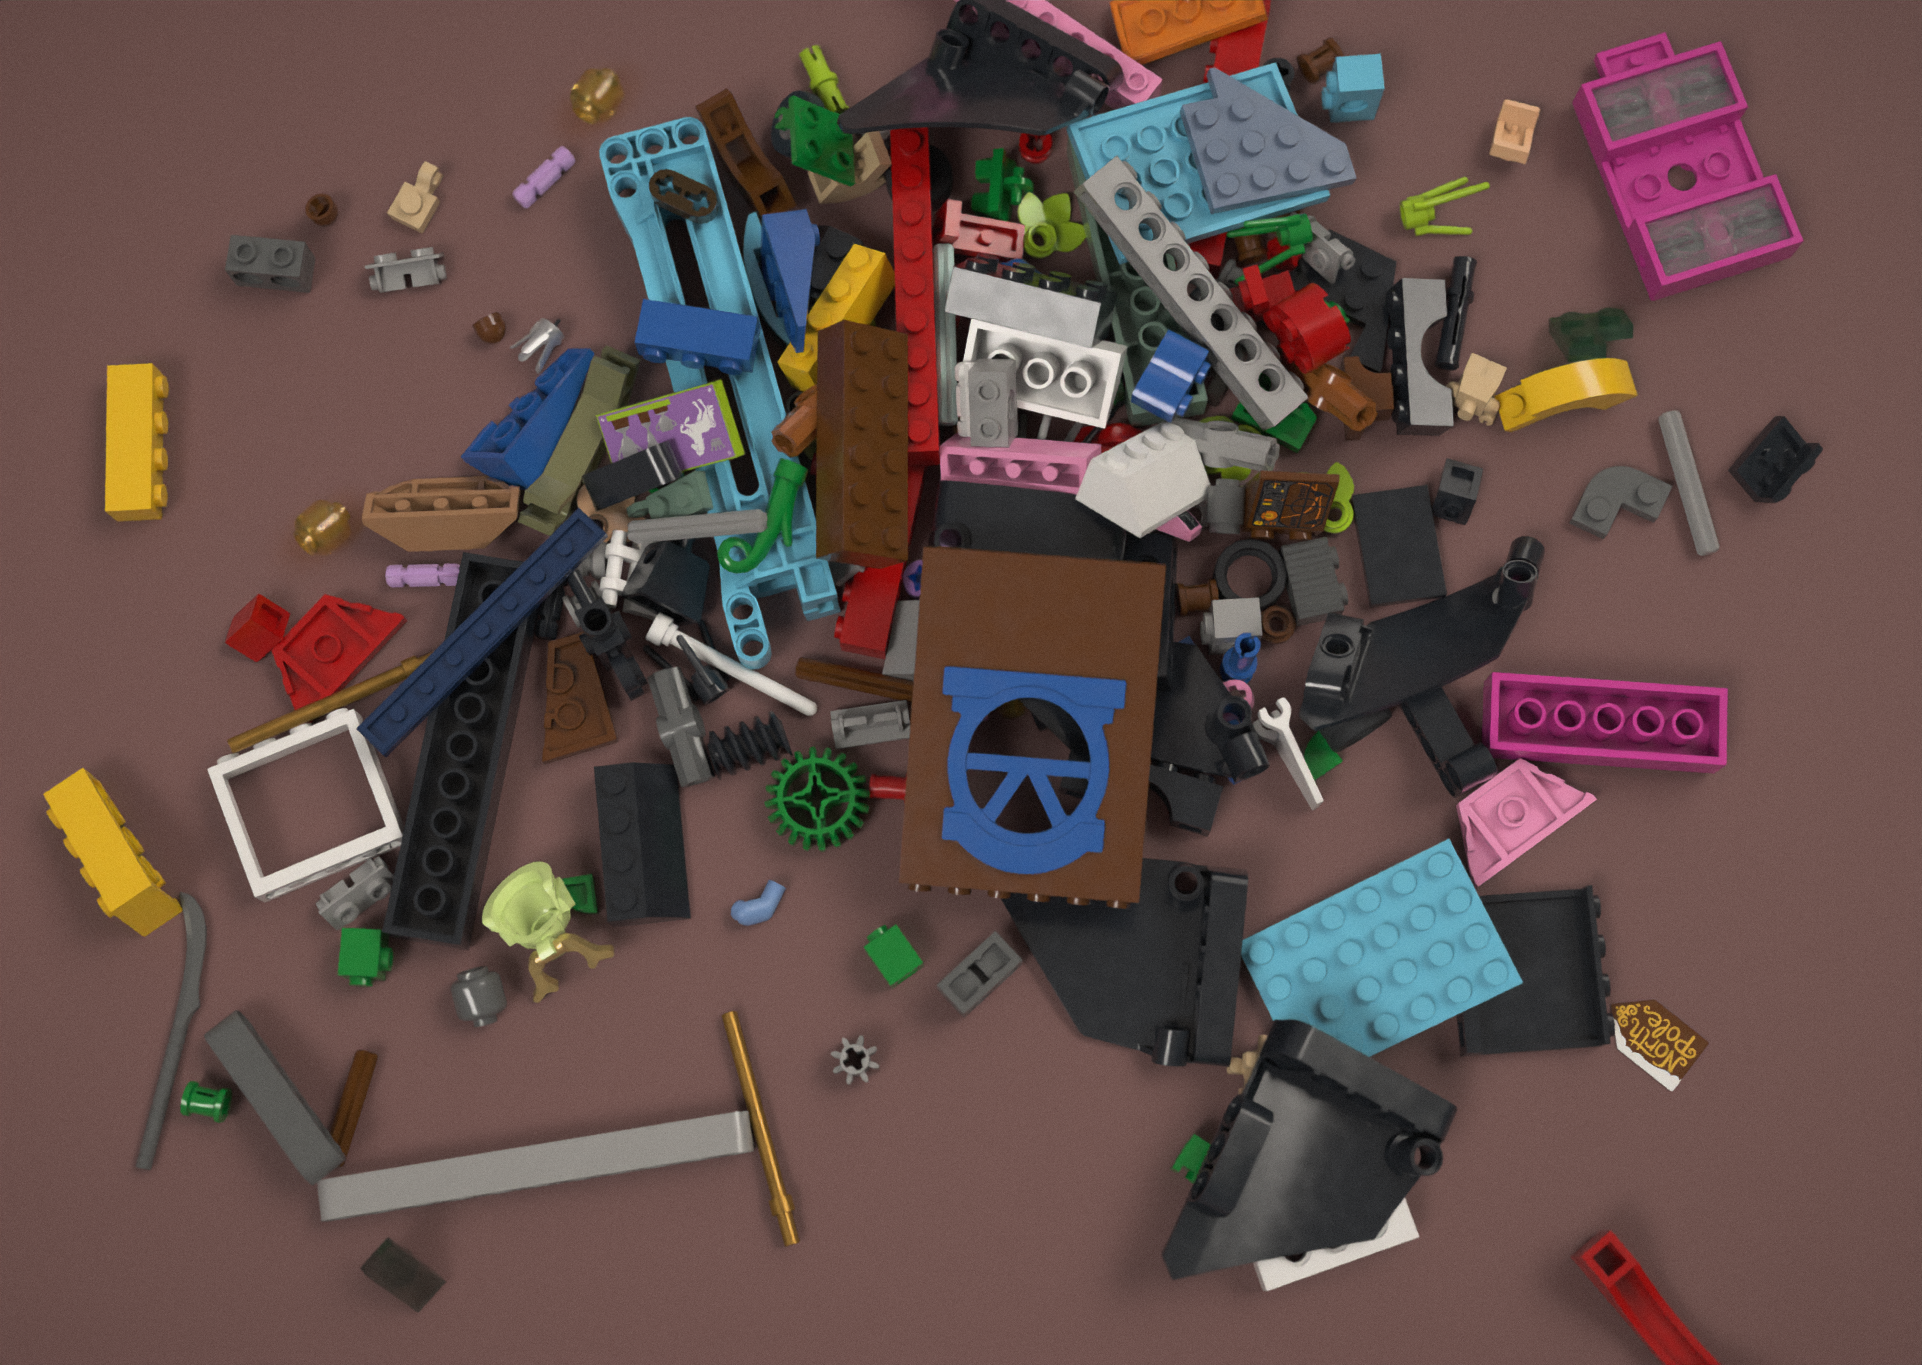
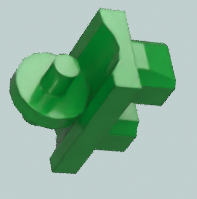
(1005, 189)

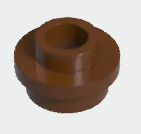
(1285, 617)

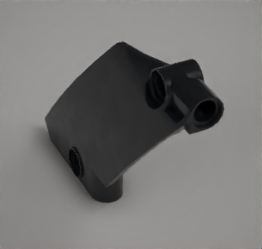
(1420, 649)

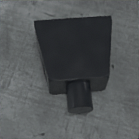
(669, 581)

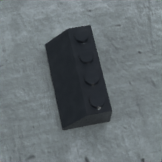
(641, 843)

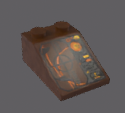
(1288, 504)

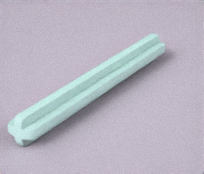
(945, 335)

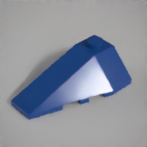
(787, 268)

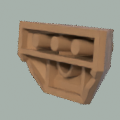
(442, 512)

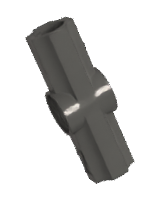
(680, 727)

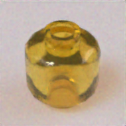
(596, 95)
(322, 527)

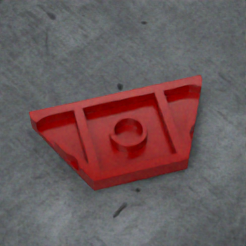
(331, 647)

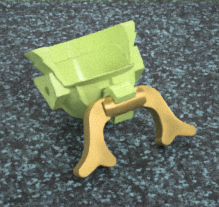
(534, 912)

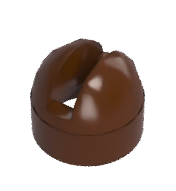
(322, 210)
(490, 328)

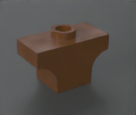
(1375, 386)

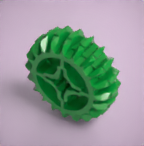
(799, 799)

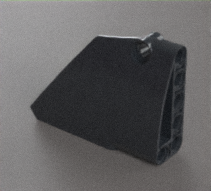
(1028, 523)
(1307, 1155)

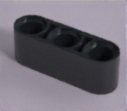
(632, 475)

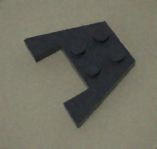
(1360, 294)

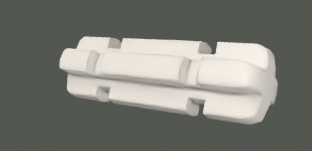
(962, 397)

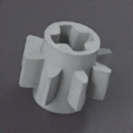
(844, 1058)

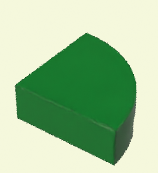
(1320, 757)
(583, 893)

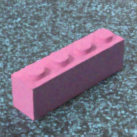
(1024, 464)

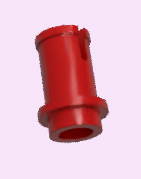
(887, 787)

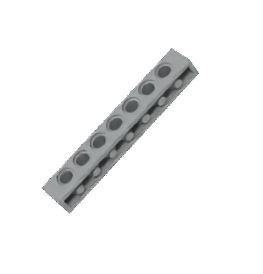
(1171, 289)

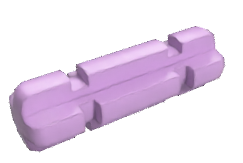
(543, 177)
(422, 575)

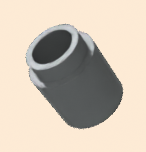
(1225, 507)

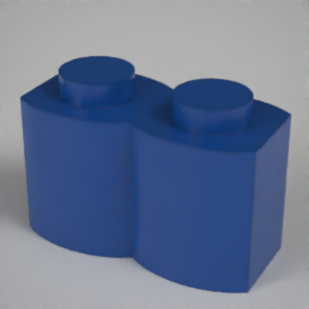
(1170, 377)

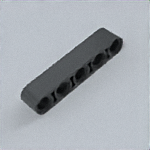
(275, 1097)

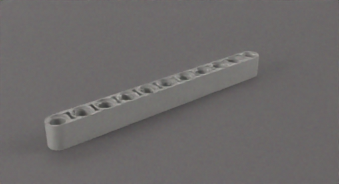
(535, 1166)

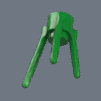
(1290, 231)

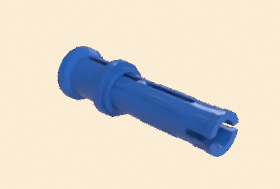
(1240, 660)

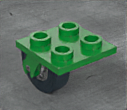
(813, 138)

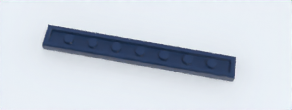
(481, 633)

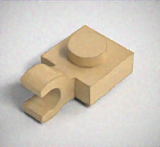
(416, 204)

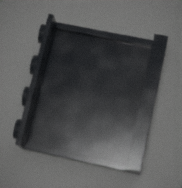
(1563, 985)

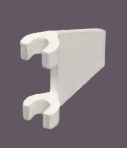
(1288, 749)

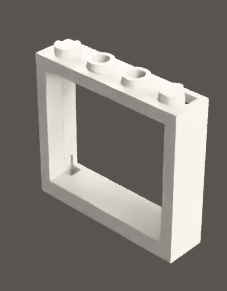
(328, 862)

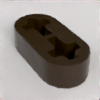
(687, 189)

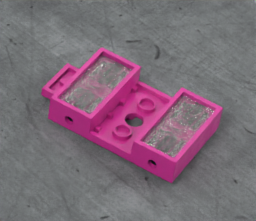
(1683, 112)

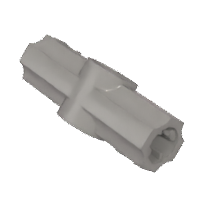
(1225, 446)

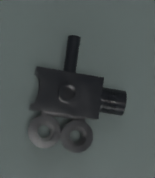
(609, 642)

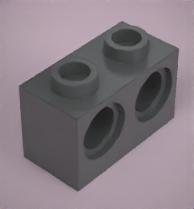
(270, 263)
(979, 974)

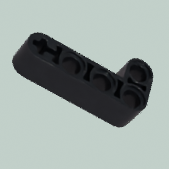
(1448, 744)

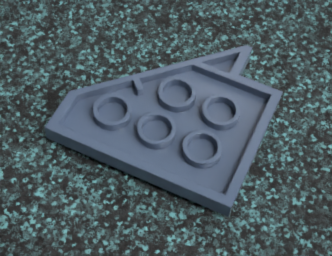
(1258, 150)

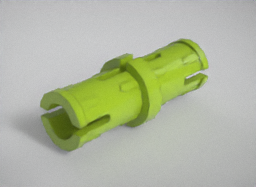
(823, 80)

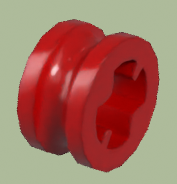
(1034, 156)

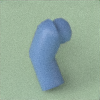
(758, 909)

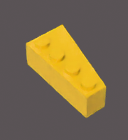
(109, 854)

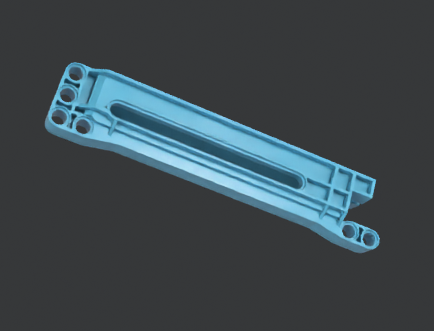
(755, 392)

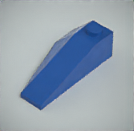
(527, 437)

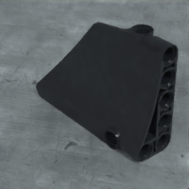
(992, 77)
(1149, 972)

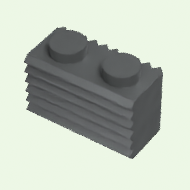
(1313, 581)

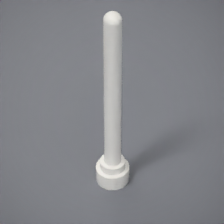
(665, 632)

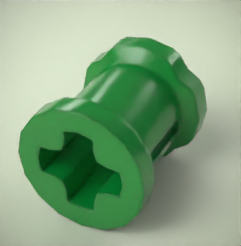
(206, 1101)

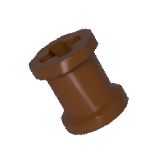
(1319, 61)
(1249, 249)
(1195, 597)

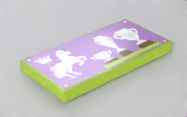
(692, 419)

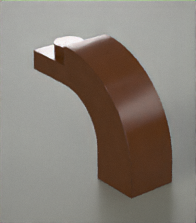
(742, 157)

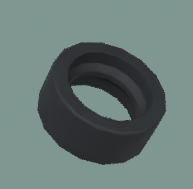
(1257, 549)

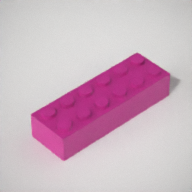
(1605, 722)

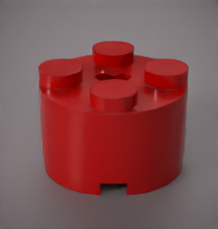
(1308, 329)

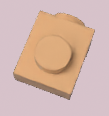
(1514, 131)

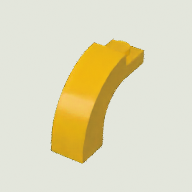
(1564, 388)

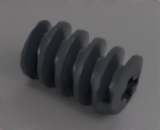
(748, 744)

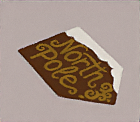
(1656, 1040)

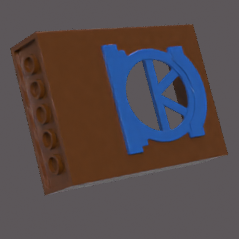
(1052, 632)

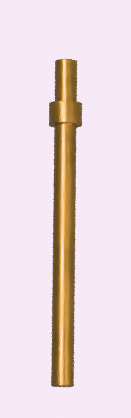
(326, 704)
(781, 1203)

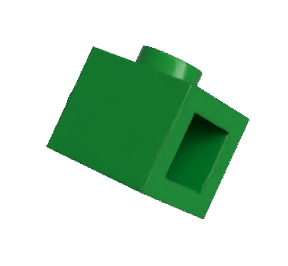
(364, 956)

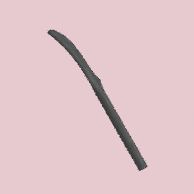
(187, 1005)

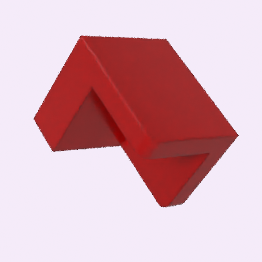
(257, 628)

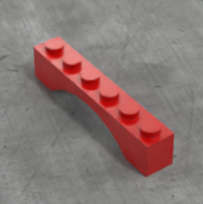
(1638, 1301)

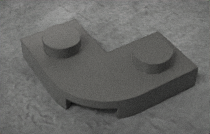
(1615, 489)

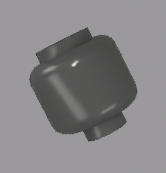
(478, 996)

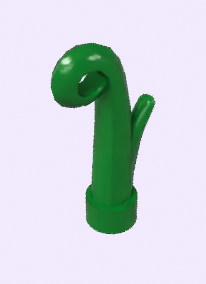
(779, 510)

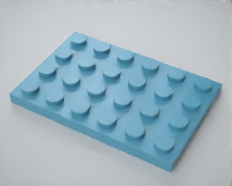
(1158, 149)
(1384, 955)

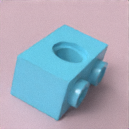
(1353, 88)

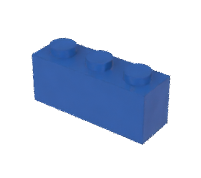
(697, 337)

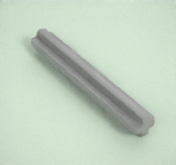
(1688, 483)
(697, 526)

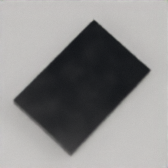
(1398, 546)

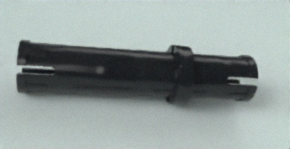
(1458, 299)

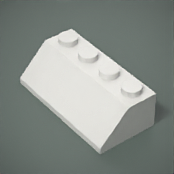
(1054, 374)
(1146, 479)

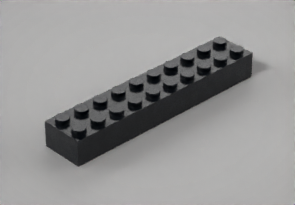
(460, 778)

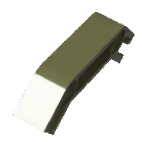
(581, 446)

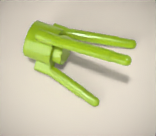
(1419, 209)

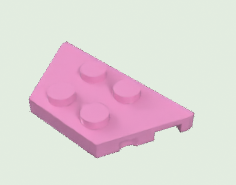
(1513, 816)

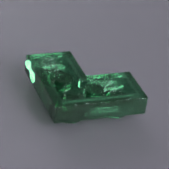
(1584, 335)

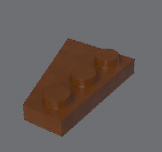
(576, 703)

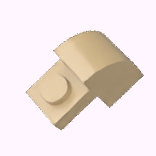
(870, 162)

